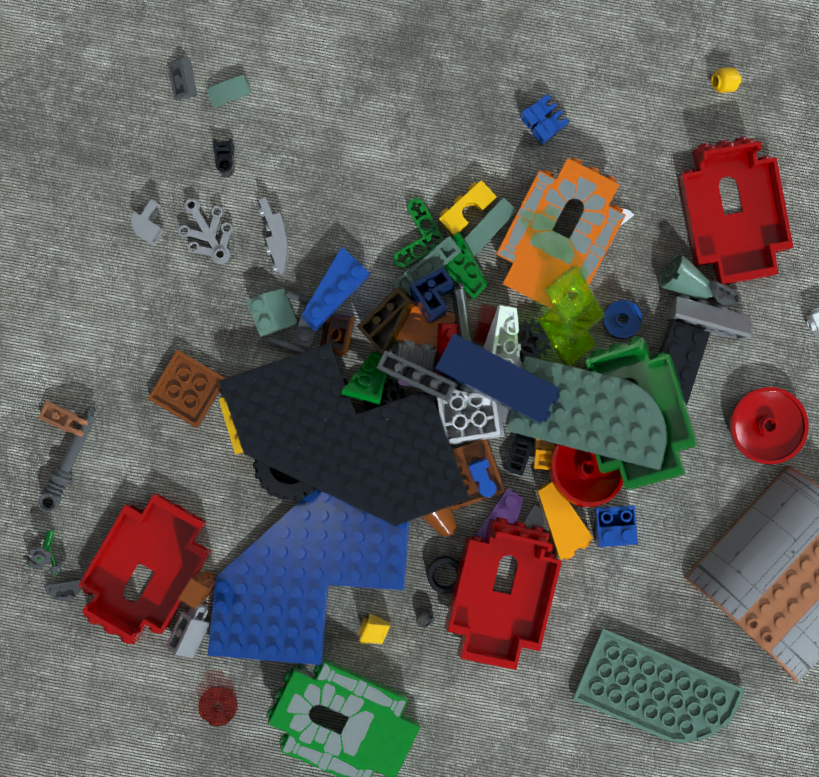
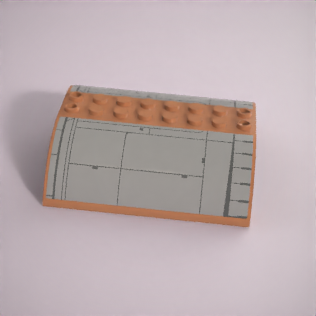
(769, 572)

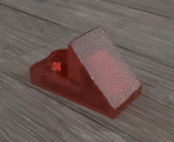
(484, 323)

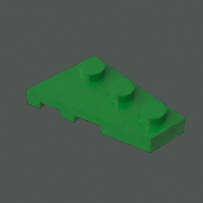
(466, 270)
(368, 381)

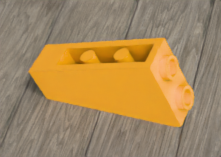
(563, 522)

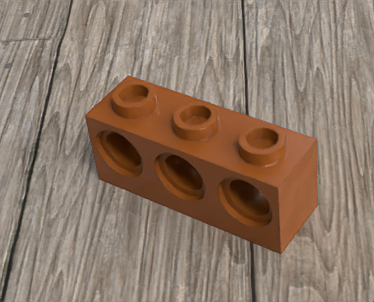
(198, 589)

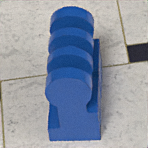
(545, 128)
(478, 473)

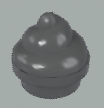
(424, 617)

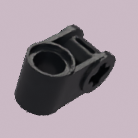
(224, 153)

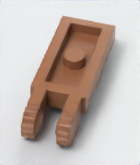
(61, 418)

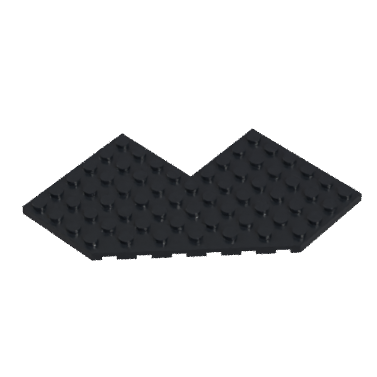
(380, 461)

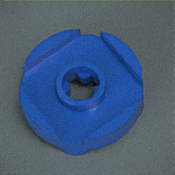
(632, 322)

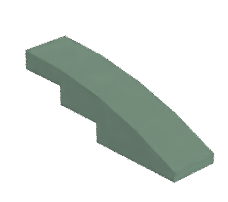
(489, 226)

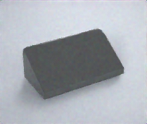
(182, 78)

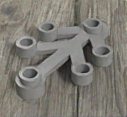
(208, 234)

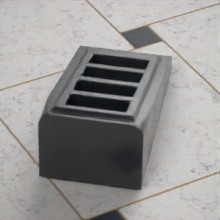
(507, 466)

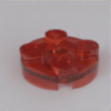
(211, 714)

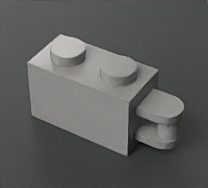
(188, 632)

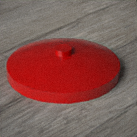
(769, 425)
(579, 477)

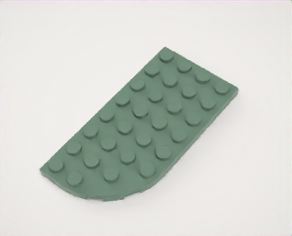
(597, 415)
(655, 690)

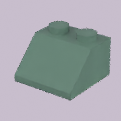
(271, 312)

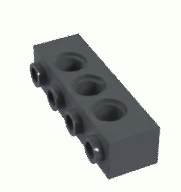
(417, 376)

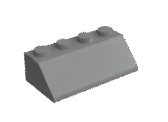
(710, 318)

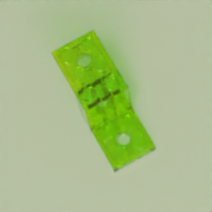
(571, 316)

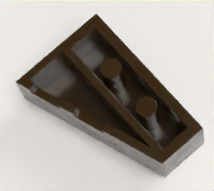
(387, 319)

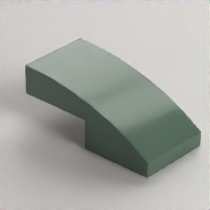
(229, 90)

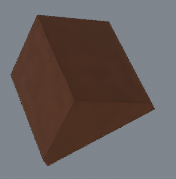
(338, 333)

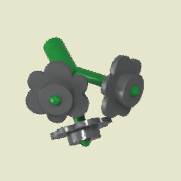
(44, 555)

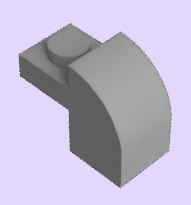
(143, 224)

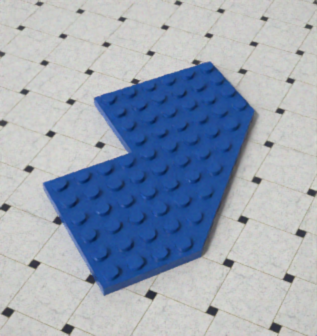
(276, 591)

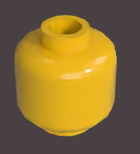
(726, 80)

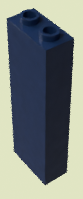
(498, 379)

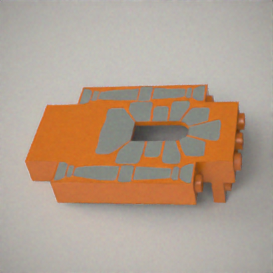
(544, 255)

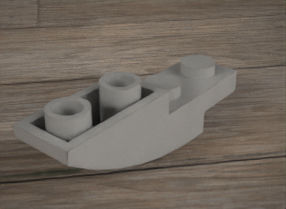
(278, 242)

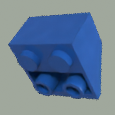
(615, 526)

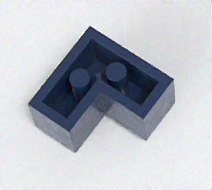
(428, 294)

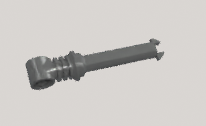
(462, 319)
(61, 475)

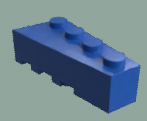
(336, 287)

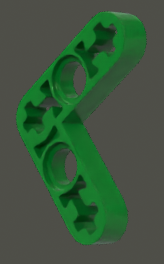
(426, 235)

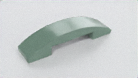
(438, 258)

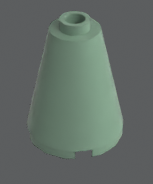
(685, 279)

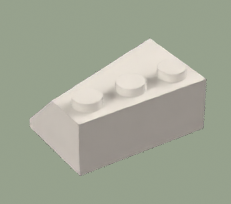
(470, 418)

